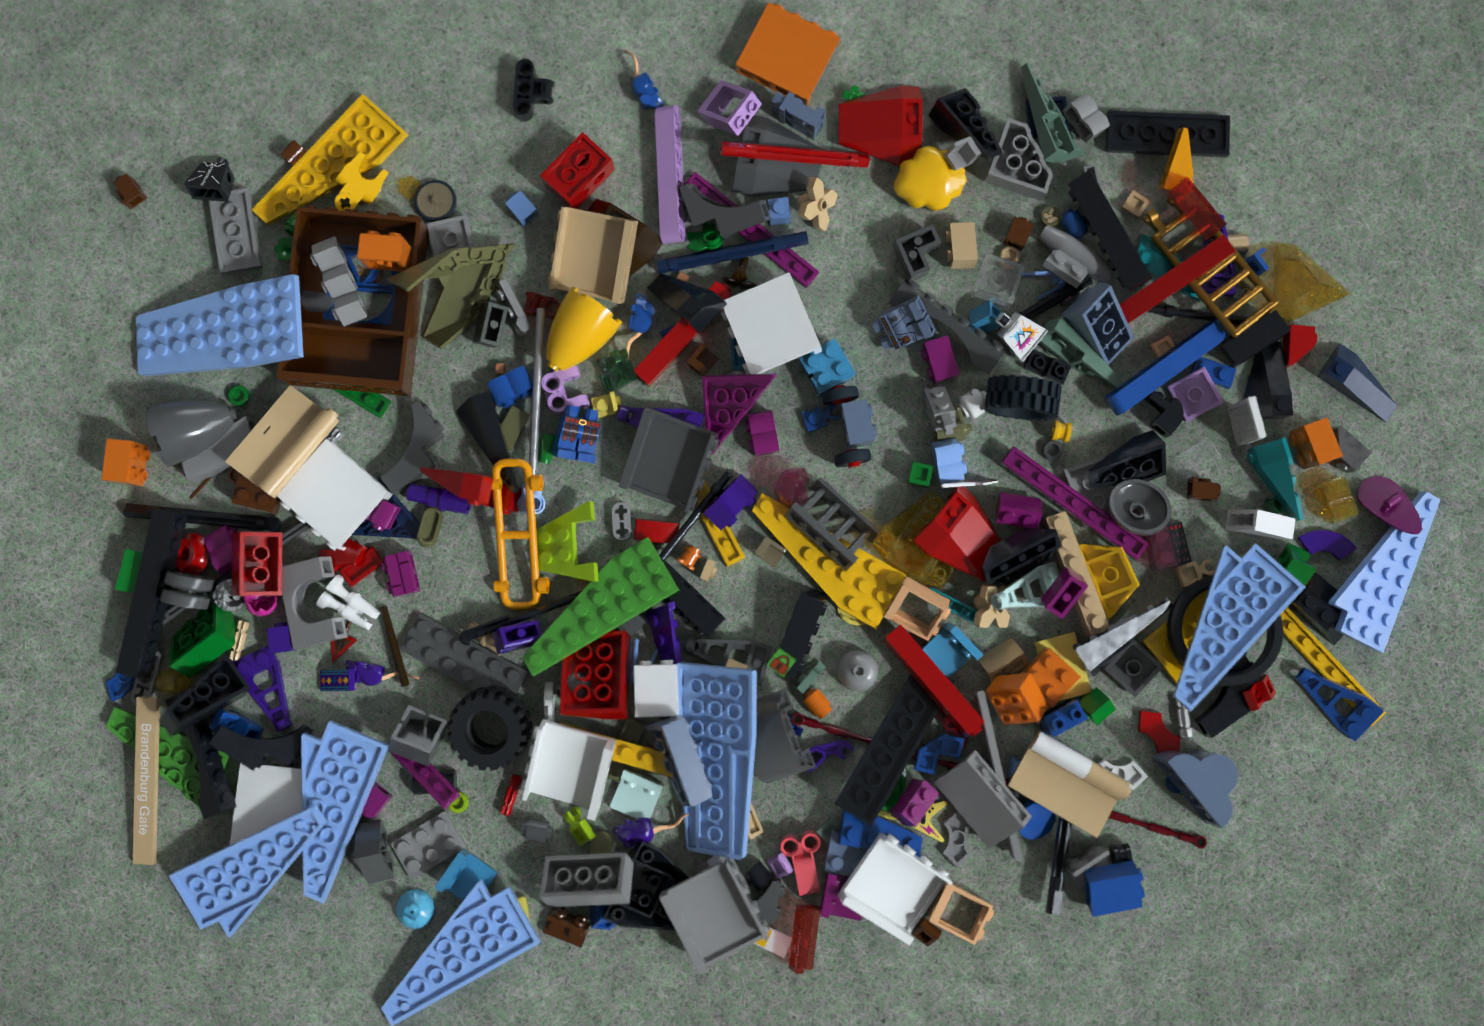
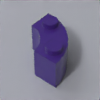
(731, 502)

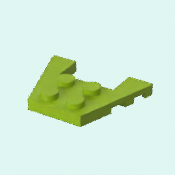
(559, 545)

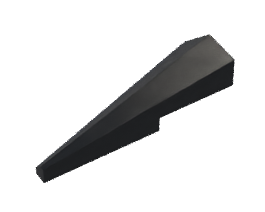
(483, 422)

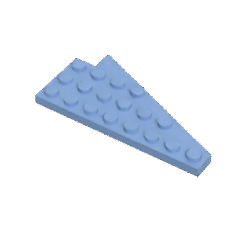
(1379, 583)
(1237, 610)
(338, 780)
(238, 877)
(472, 943)

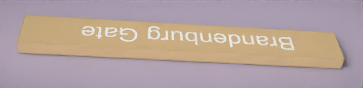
(146, 780)

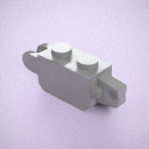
(940, 409)

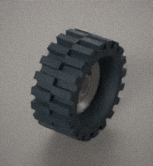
(1023, 397)

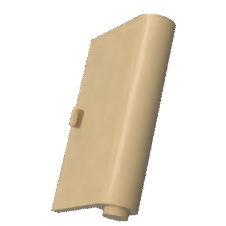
(282, 441)

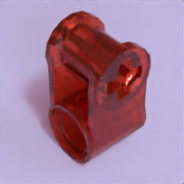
(536, 301)

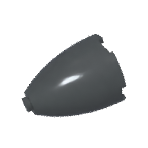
(187, 427)

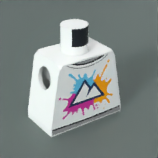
(1019, 334)

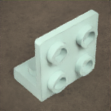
(636, 794)

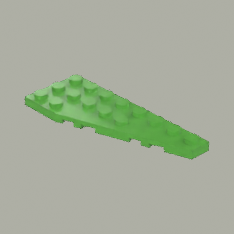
(624, 590)

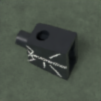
(211, 181)

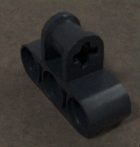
(539, 90)

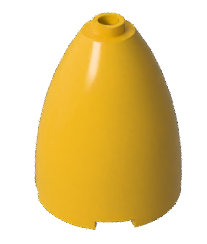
(578, 330)

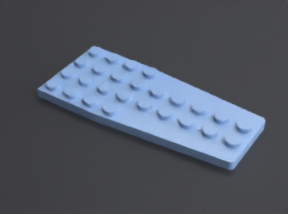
(223, 330)
(722, 722)

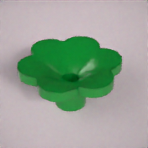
(283, 247)

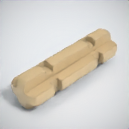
(240, 637)

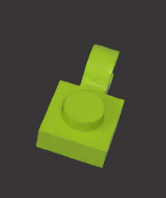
(579, 828)

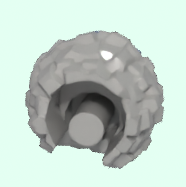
(223, 596)

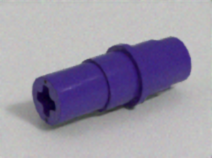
(437, 498)

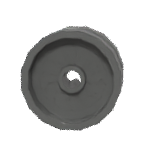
(186, 592)

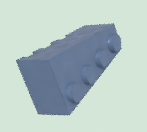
(681, 759)

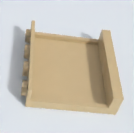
(592, 254)

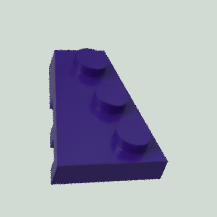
(663, 631)

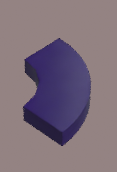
(1327, 542)

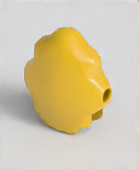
(929, 180)

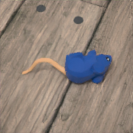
(643, 88)
(641, 319)

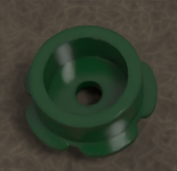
(1272, 506)

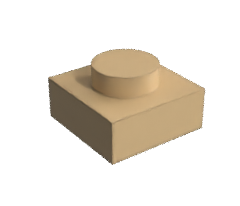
(709, 570)

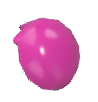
(260, 604)

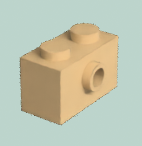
(962, 245)

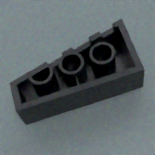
(803, 626)
(215, 690)

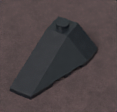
(1270, 383)

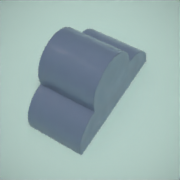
(1100, 321)
(1203, 781)

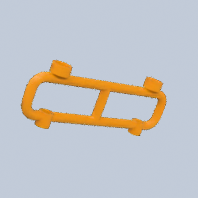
(533, 483)

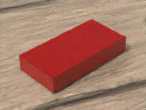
(369, 563)

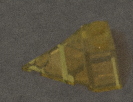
(1302, 283)

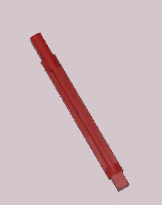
(793, 154)

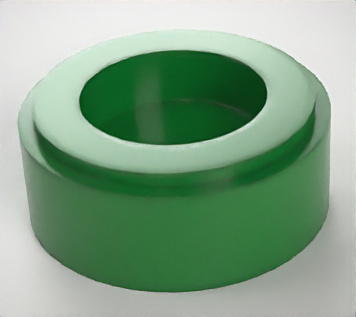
(238, 395)

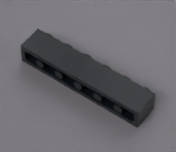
(1109, 231)

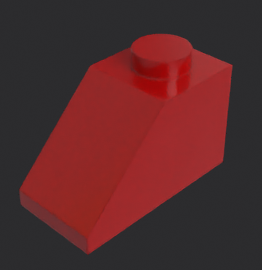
(1298, 343)

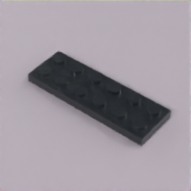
(1156, 133)

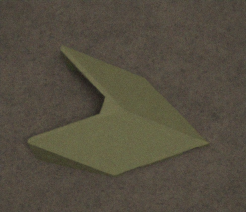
(466, 281)

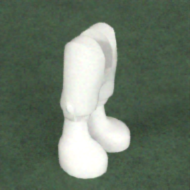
(355, 604)

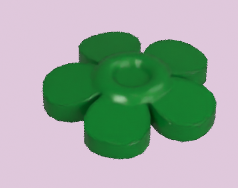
(853, 93)

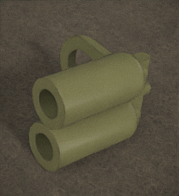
(960, 431)

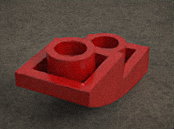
(656, 530)

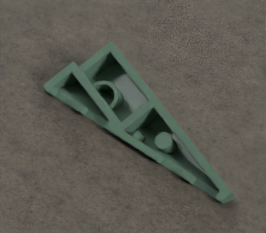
(1054, 138)
(1076, 352)

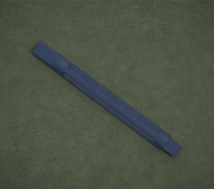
(732, 252)

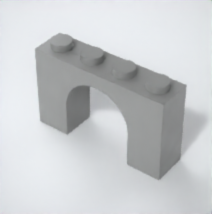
(303, 629)

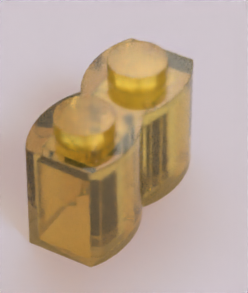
(1335, 499)

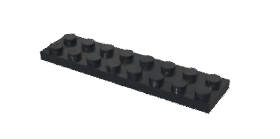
(888, 753)

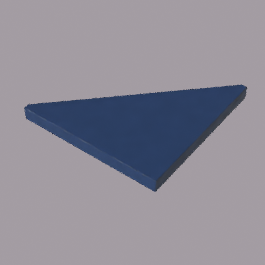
(403, 527)

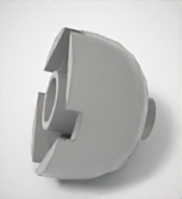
(857, 670)

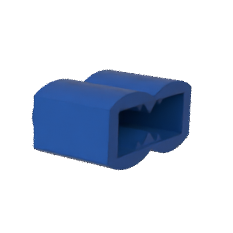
(511, 387)

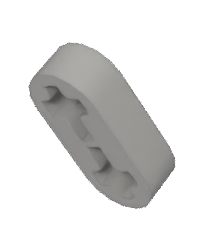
(616, 521)

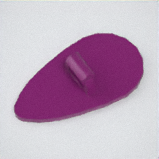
(1389, 504)

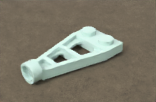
(1006, 598)

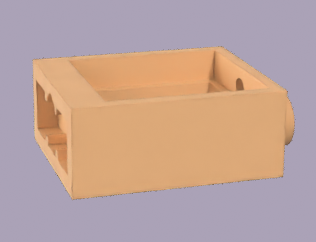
(911, 623)
(940, 903)

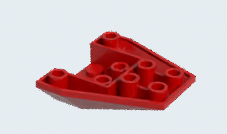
(883, 124)
(959, 534)

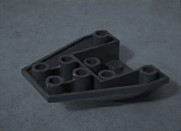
(651, 875)

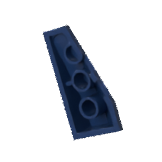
(1353, 379)

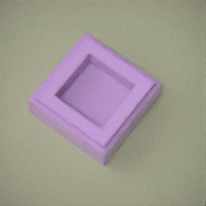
(780, 865)

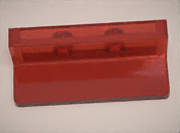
(1196, 208)
(804, 938)

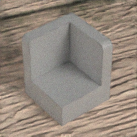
(962, 153)

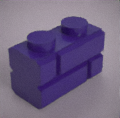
(516, 636)

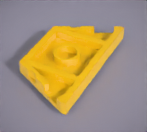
(1110, 575)

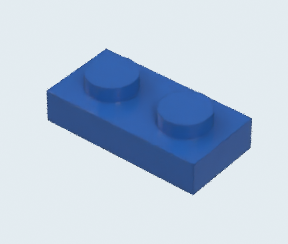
(1220, 374)

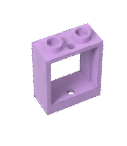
(719, 100)

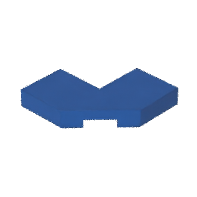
(928, 754)

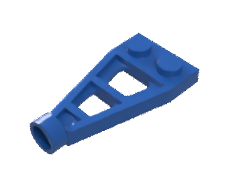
(1360, 717)

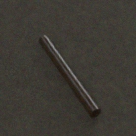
(394, 646)

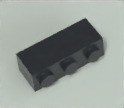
(1254, 339)

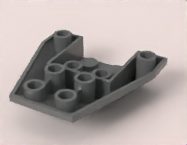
(770, 176)

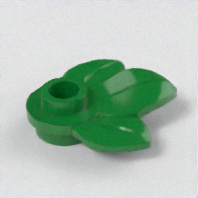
(708, 238)

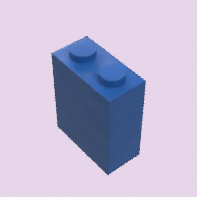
(1113, 888)

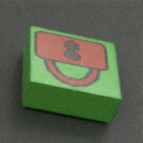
(781, 662)

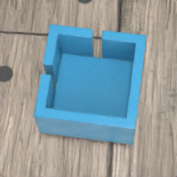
(828, 367)

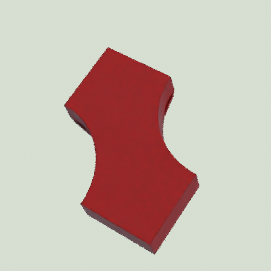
(351, 555)
(1153, 726)

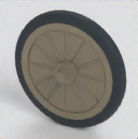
(435, 200)

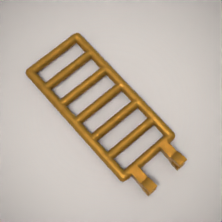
(1152, 219)

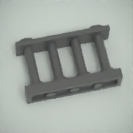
(823, 538)

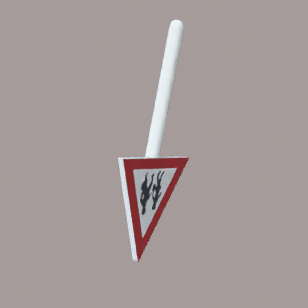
(969, 483)

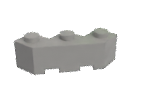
(338, 281)

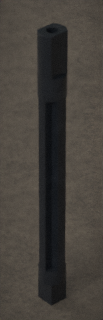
(208, 517)
(1059, 864)

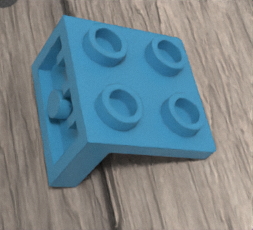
(950, 649)
(464, 874)

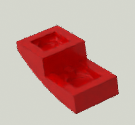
(1259, 693)

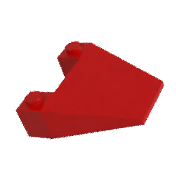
(474, 488)

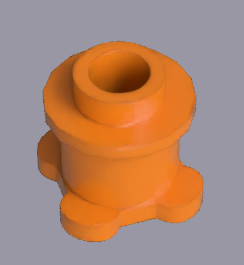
(689, 557)

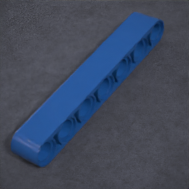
(1166, 367)

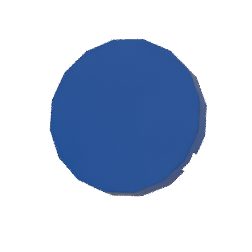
(1040, 822)

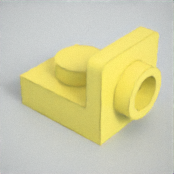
(607, 404)

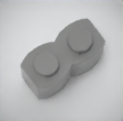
(1086, 117)

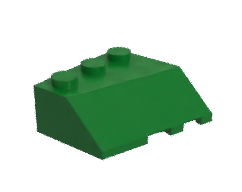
(202, 640)

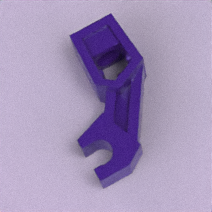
(830, 748)

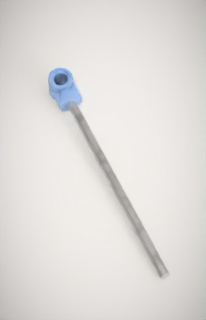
(535, 415)

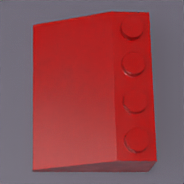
(607, 667)

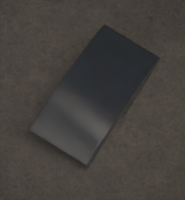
(1047, 367)

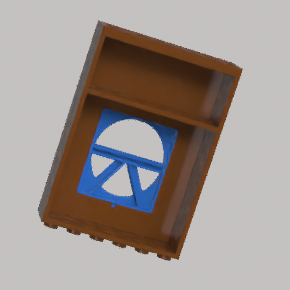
(364, 354)

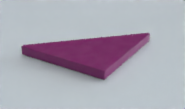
(729, 399)

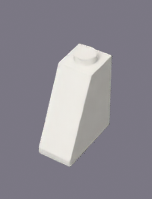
(1260, 523)

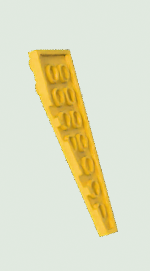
(860, 591)

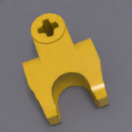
(356, 186)

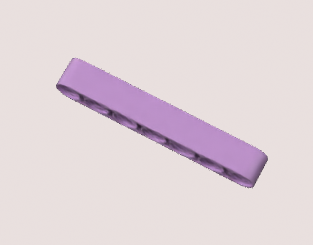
(669, 174)

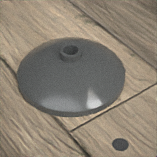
(1146, 501)

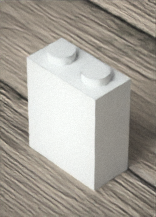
(656, 689)

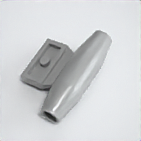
(1072, 258)

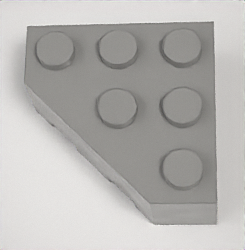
(1020, 163)

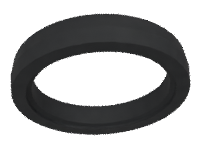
(1179, 649)

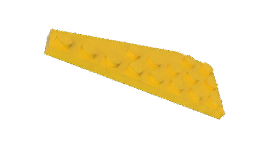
(359, 129)

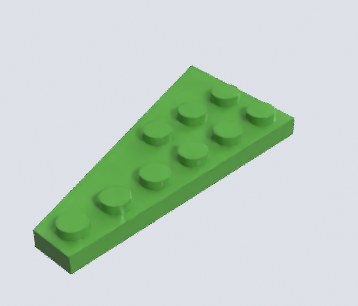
(176, 754)

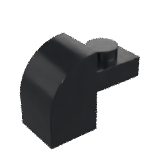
(1170, 413)

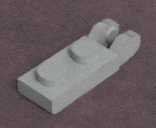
(514, 311)

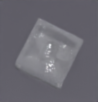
(997, 281)

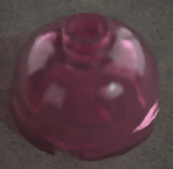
(792, 486)

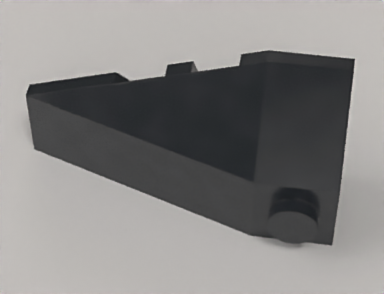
(960, 118)
(690, 302)
(1138, 458)

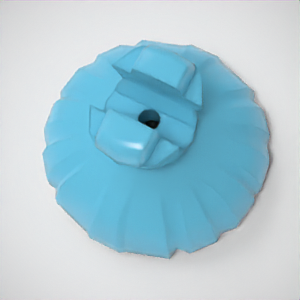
(420, 903)

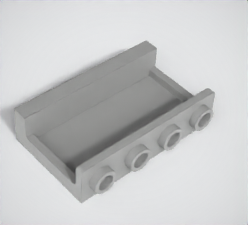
(983, 800)

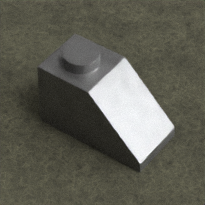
(1353, 450)

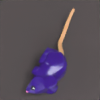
(370, 673)
(640, 830)

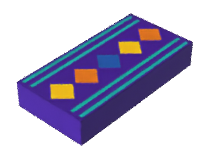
(337, 680)

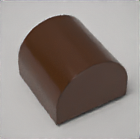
(293, 152)
(926, 932)

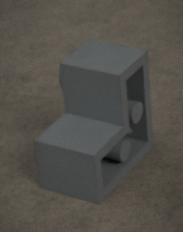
(912, 250)
(372, 853)

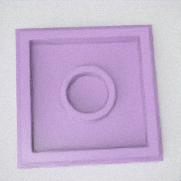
(1196, 393)

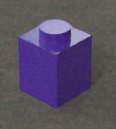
(279, 638)

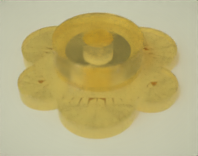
(406, 183)

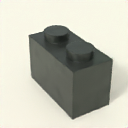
(490, 324)

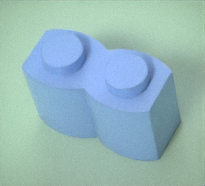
(948, 461)

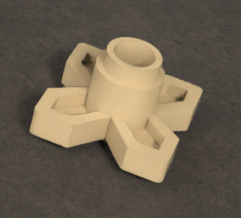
(815, 203)
(986, 613)

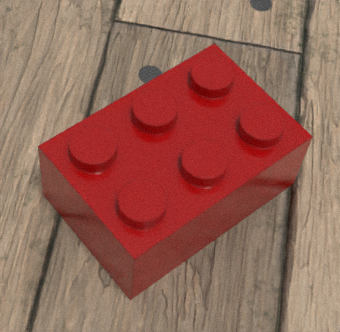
(256, 563)

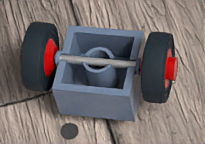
(855, 423)

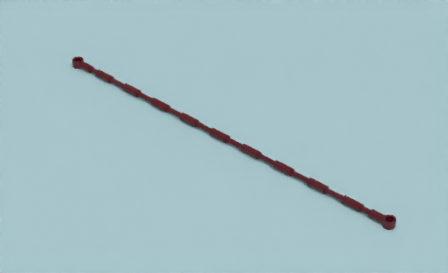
(1113, 815)

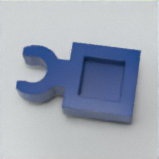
(816, 418)

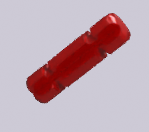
(510, 795)

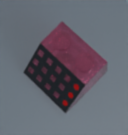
(1167, 547)

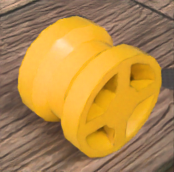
(1061, 431)

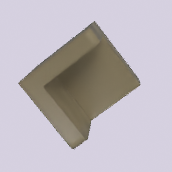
(770, 551)

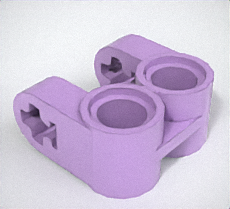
(559, 392)

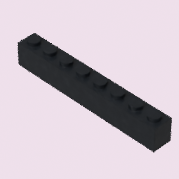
(146, 609)

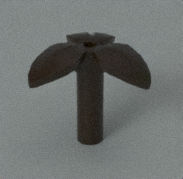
(740, 276)

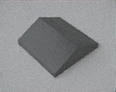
(1133, 668)

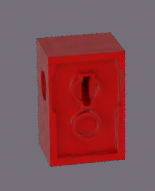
(578, 171)

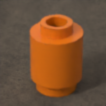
(817, 703)

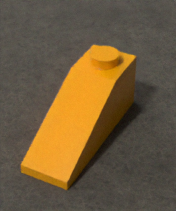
(1179, 162)

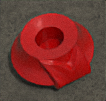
(192, 554)

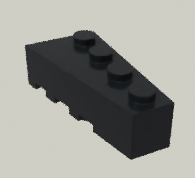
(694, 605)

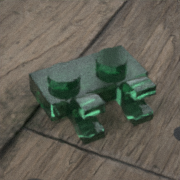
(618, 376)

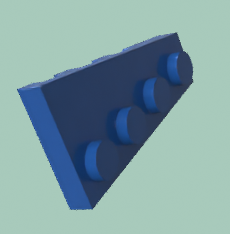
(859, 835)

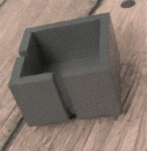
(416, 740)

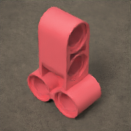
(803, 862)

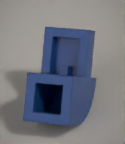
(237, 723)

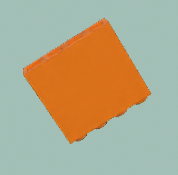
(787, 53)

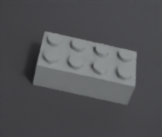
(587, 879)

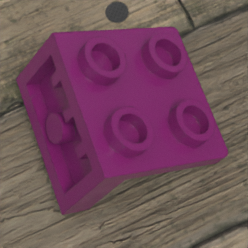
(830, 901)

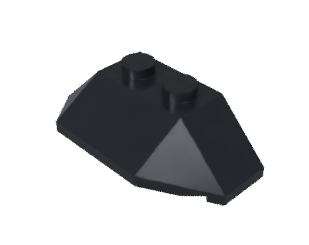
(1019, 554)
(1314, 607)

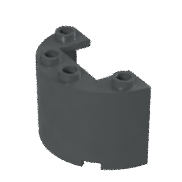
(776, 744)

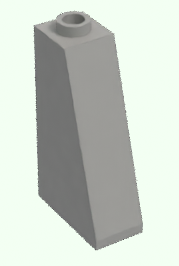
(212, 460)

